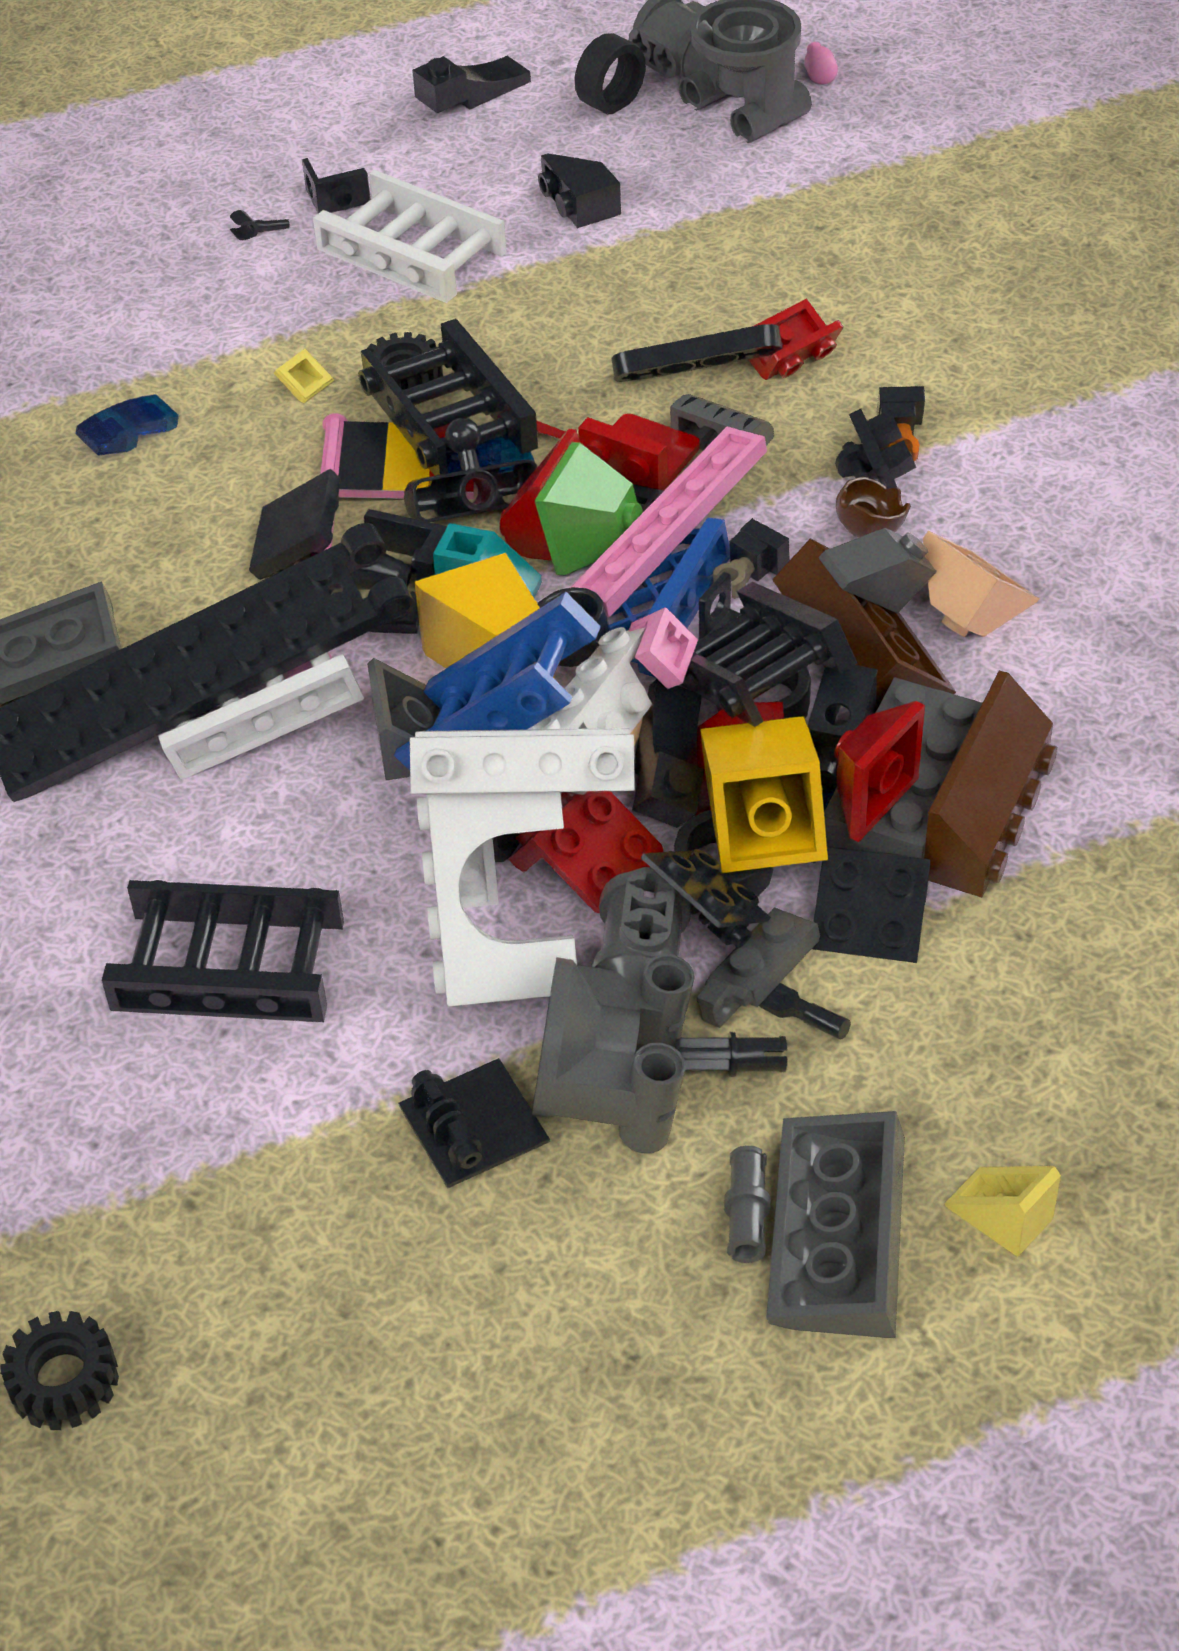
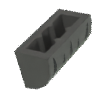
(709, 419)

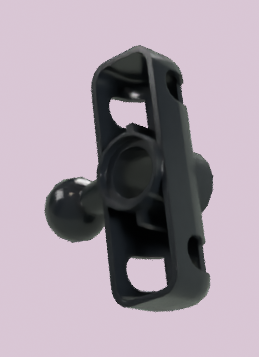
(447, 490)

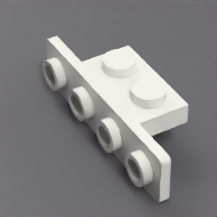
(604, 688)

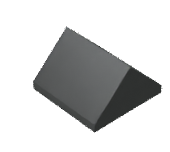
(399, 712)

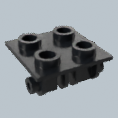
(723, 904)
(871, 904)
(471, 1121)

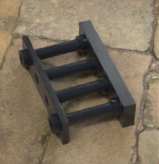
(472, 372)
(763, 648)
(224, 992)

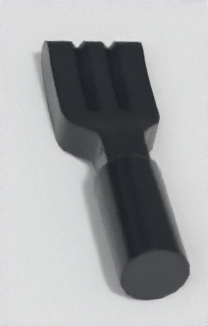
(786, 1003)

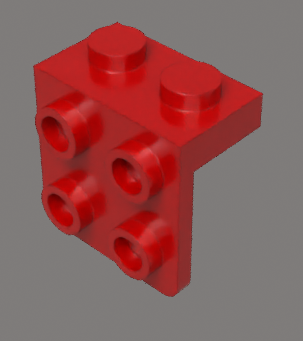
(640, 448)
(593, 847)

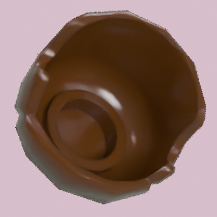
(869, 506)

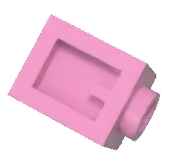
(665, 646)

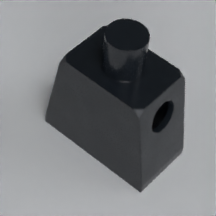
(851, 689)

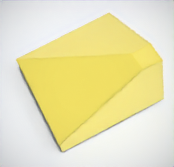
(303, 376)

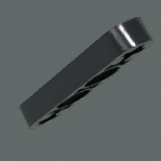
(697, 353)

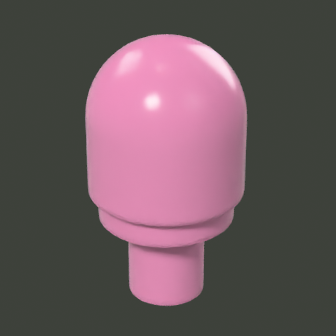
(820, 64)

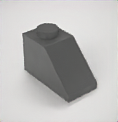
(880, 567)

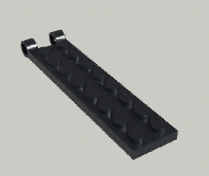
(196, 664)

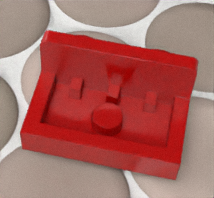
(802, 336)

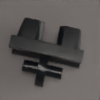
(874, 434)

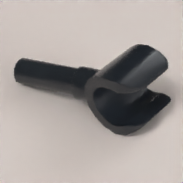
(250, 227)

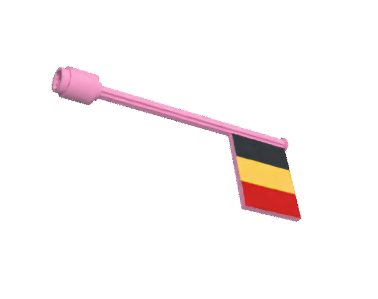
(372, 463)

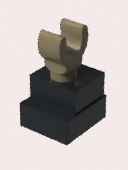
(754, 554)

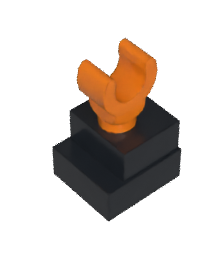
(907, 409)

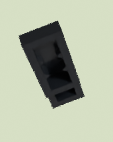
(445, 84)
(667, 756)

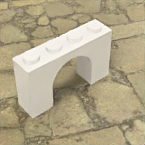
(474, 963)

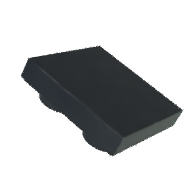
(296, 525)

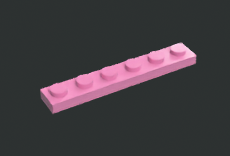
(672, 517)

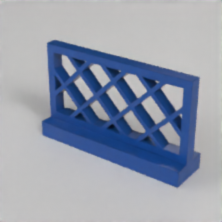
(688, 582)

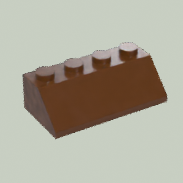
(874, 633)
(988, 789)

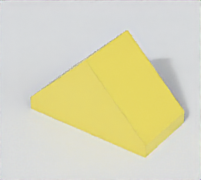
(1008, 1203)

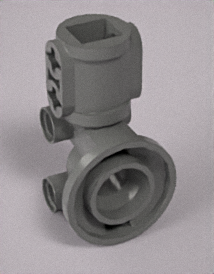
(728, 50)
(617, 1023)

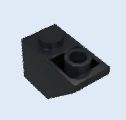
(581, 188)

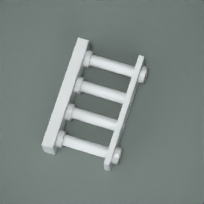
(403, 262)
(261, 716)
(522, 760)

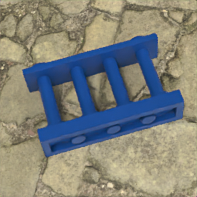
(511, 676)

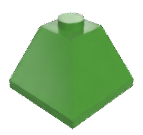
(584, 509)

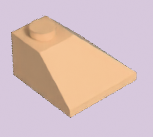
(971, 589)

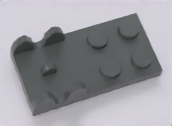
(55, 640)

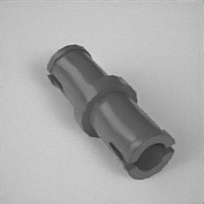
(747, 1204)

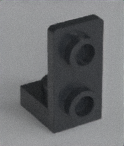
(410, 538)

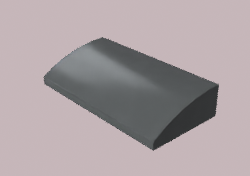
(838, 1225)

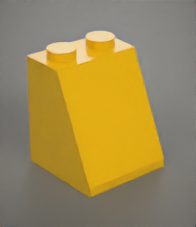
(470, 607)
(765, 794)

